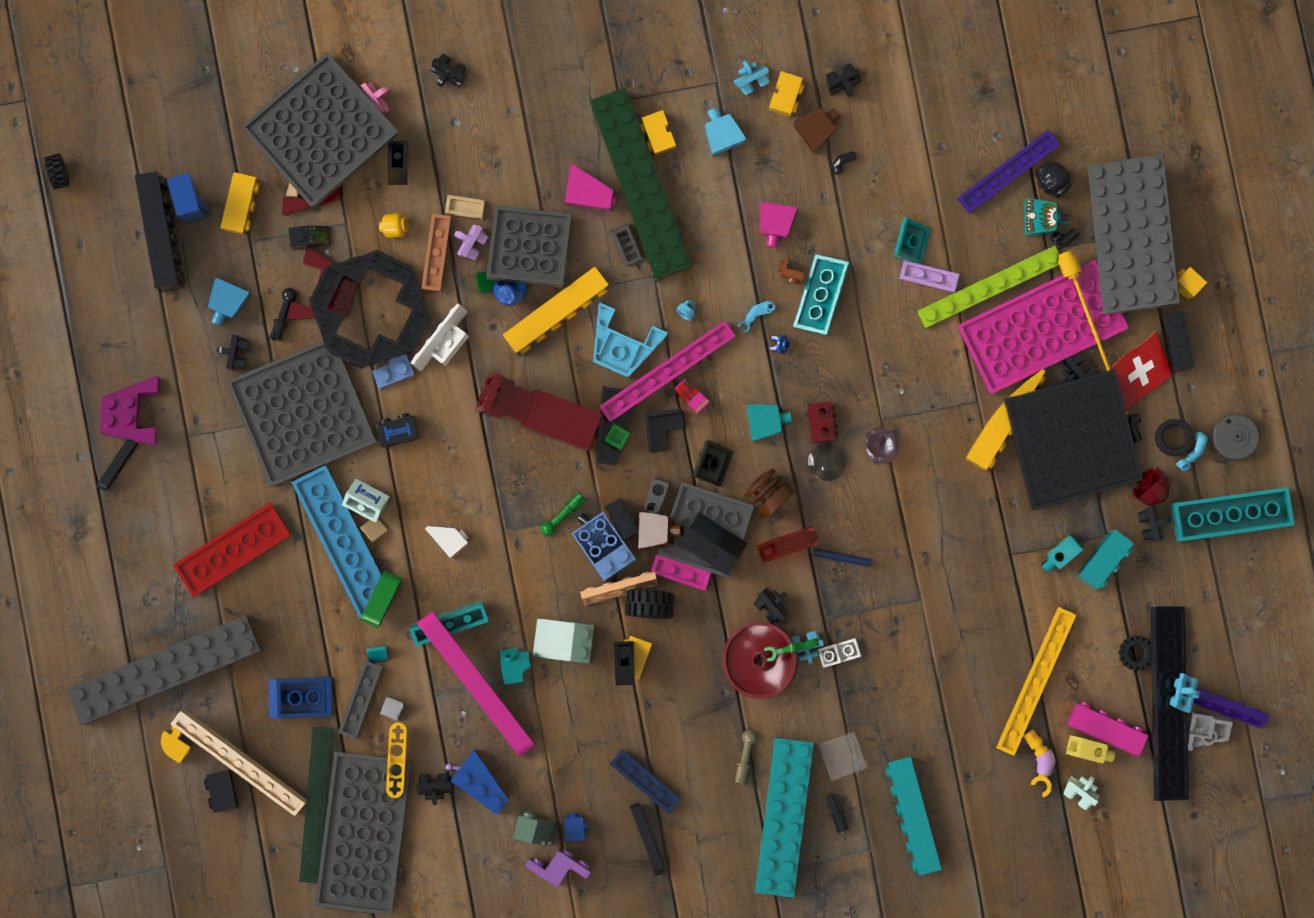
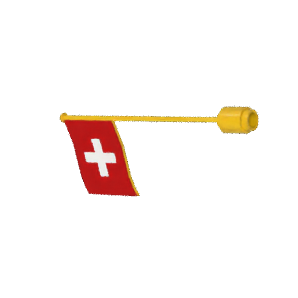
(1137, 370)

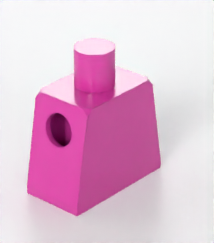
(775, 222)

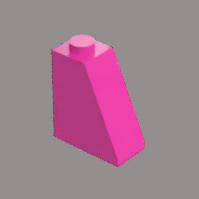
(588, 192)

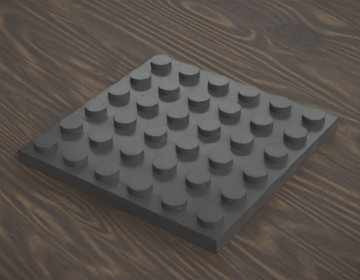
(320, 130)
(301, 413)

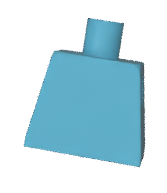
(722, 132)

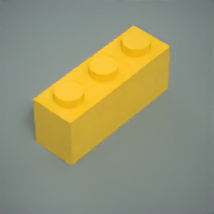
(240, 203)

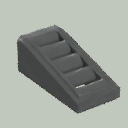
(620, 229)

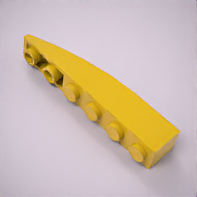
(997, 428)

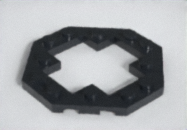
(383, 347)

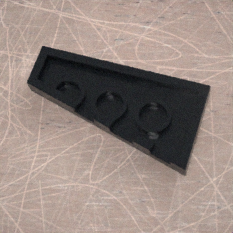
(605, 452)

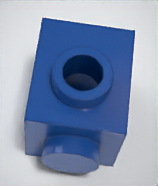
(575, 827)

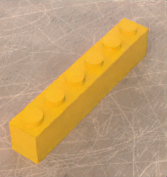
(556, 310)

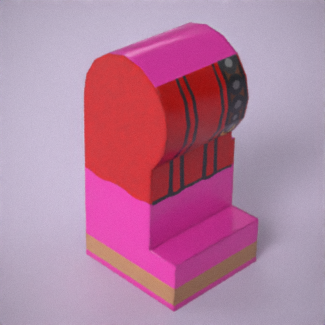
(691, 396)

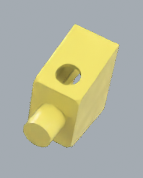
(1089, 750)

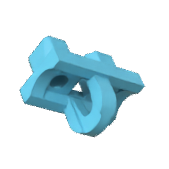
(1184, 685)

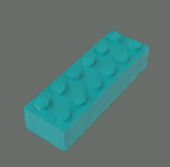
(1232, 514)

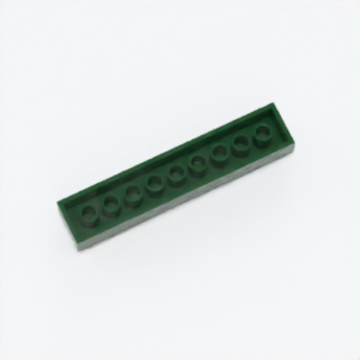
(640, 184)

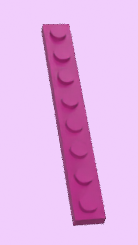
(667, 371)

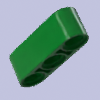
(381, 599)

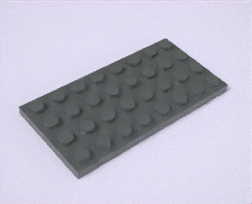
(1134, 234)
(362, 835)

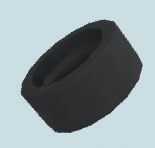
(1159, 437)

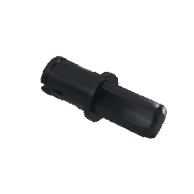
(837, 813)

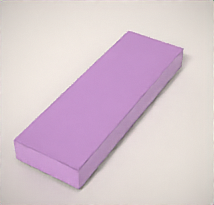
(929, 276)

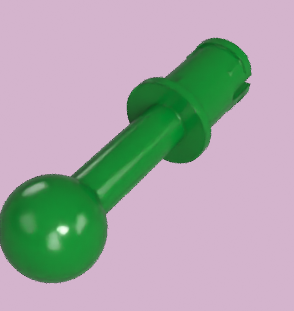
(549, 527)

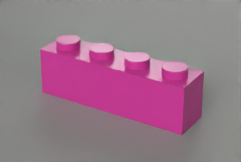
(1106, 729)

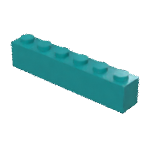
(914, 816)

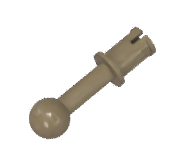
(749, 737)

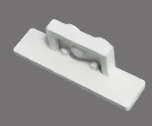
(444, 341)

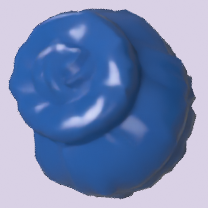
(510, 292)

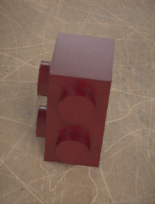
(821, 422)

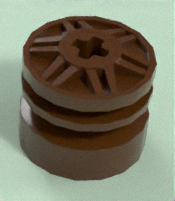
(769, 493)

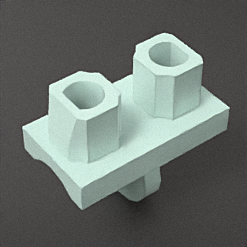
(1083, 788)

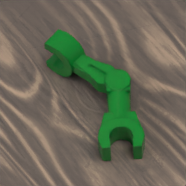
(792, 648)

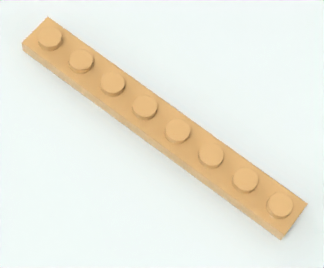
(238, 762)

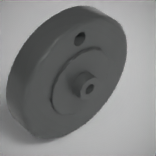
(1235, 437)

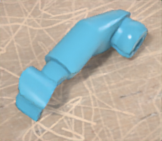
(757, 310)
(1198, 450)

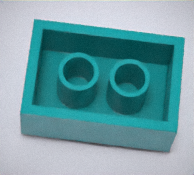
(1105, 560)

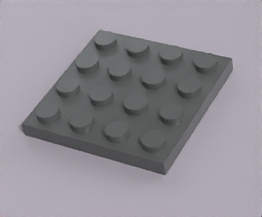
(528, 246)
(722, 510)

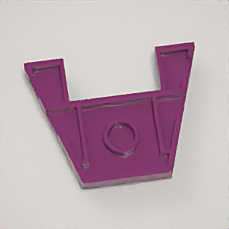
(121, 412)

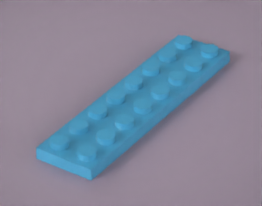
(339, 536)

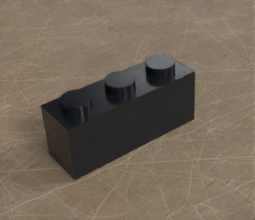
(1177, 341)

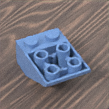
(604, 547)

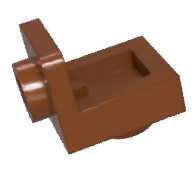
(792, 276)

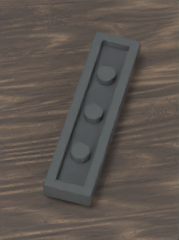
(360, 699)

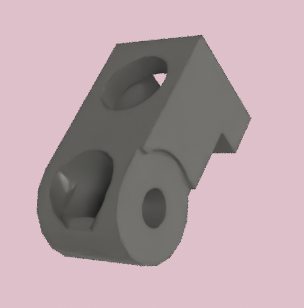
(656, 496)

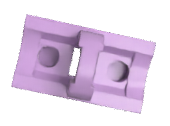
(466, 248)

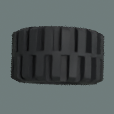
(649, 604)

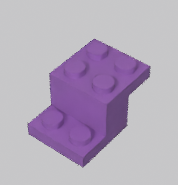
(558, 867)

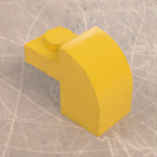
(174, 746)

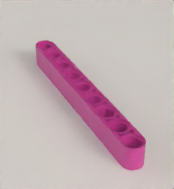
(476, 683)

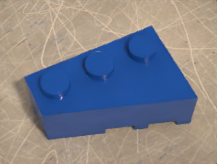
(186, 199)
(480, 783)

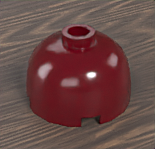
(1153, 487)

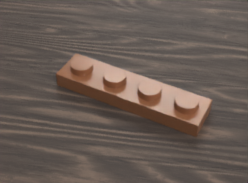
(436, 252)

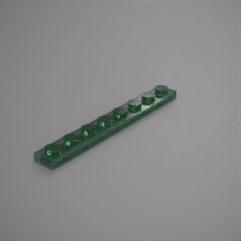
(315, 804)

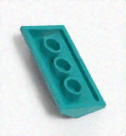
(821, 295)

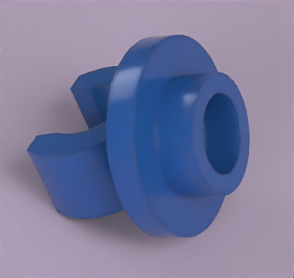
(782, 344)

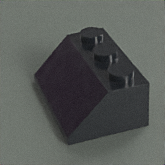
(713, 544)

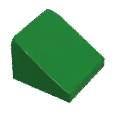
(483, 284)

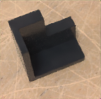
(658, 423)

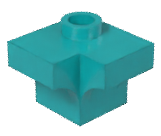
(513, 665)

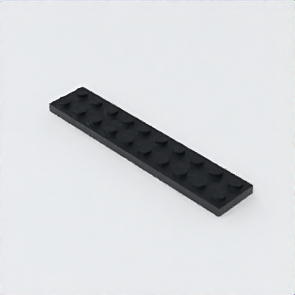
(1168, 723)

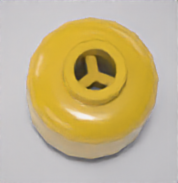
(394, 225)

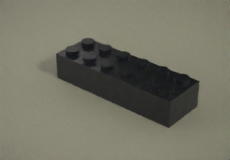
(159, 232)

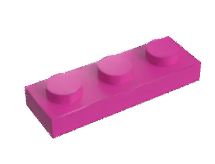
(680, 572)

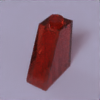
(787, 544)

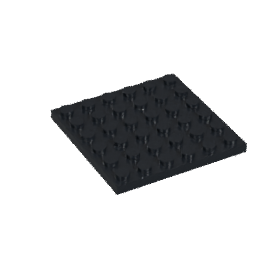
(1073, 439)

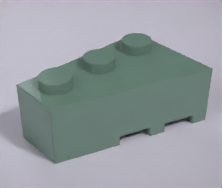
(535, 829)

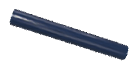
(841, 557)

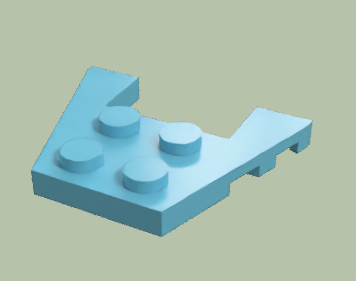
(618, 351)

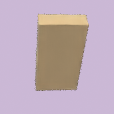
(465, 207)

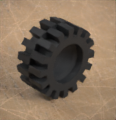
(56, 171)
(1125, 656)

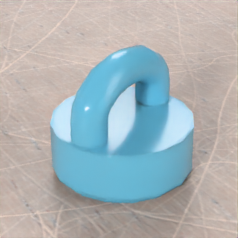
(686, 312)

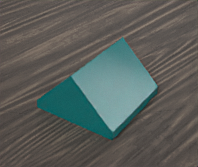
(911, 241)

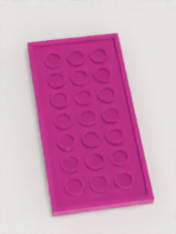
(1038, 329)

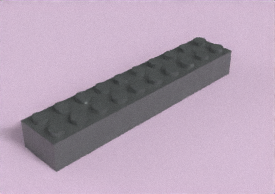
(164, 670)

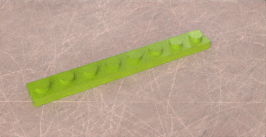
(989, 287)

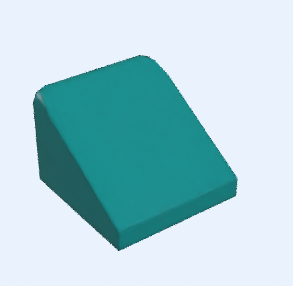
(377, 654)

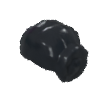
(1053, 179)

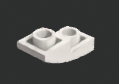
(839, 652)

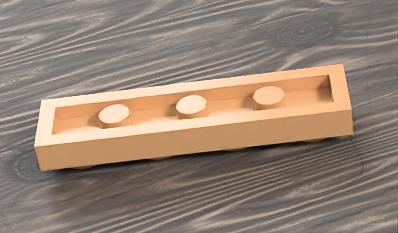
(612, 590)

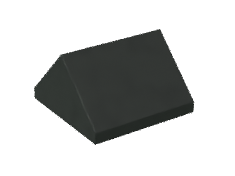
(713, 463)

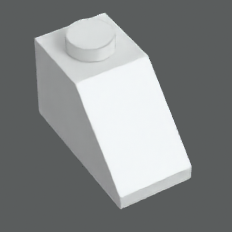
(449, 539)

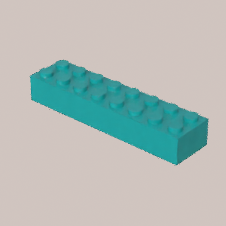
(784, 817)

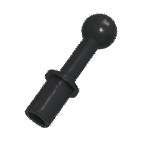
(288, 295)

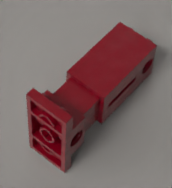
(539, 412)

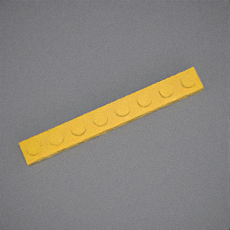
(1036, 681)

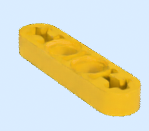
(400, 760)

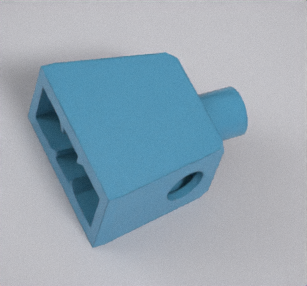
(226, 301)

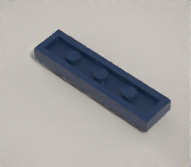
(645, 781)

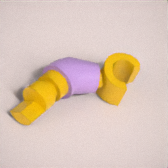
(1045, 760)

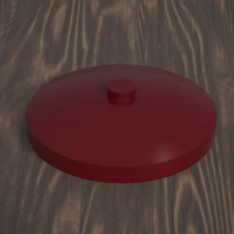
(747, 663)

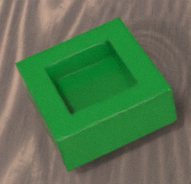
(616, 436)

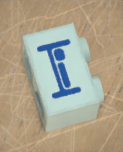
(365, 500)

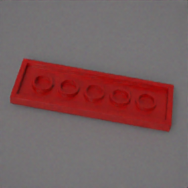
(231, 550)

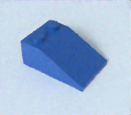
(300, 697)

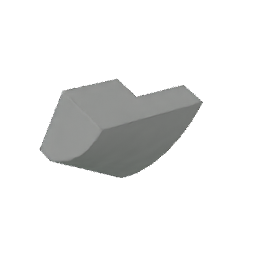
(1207, 729)

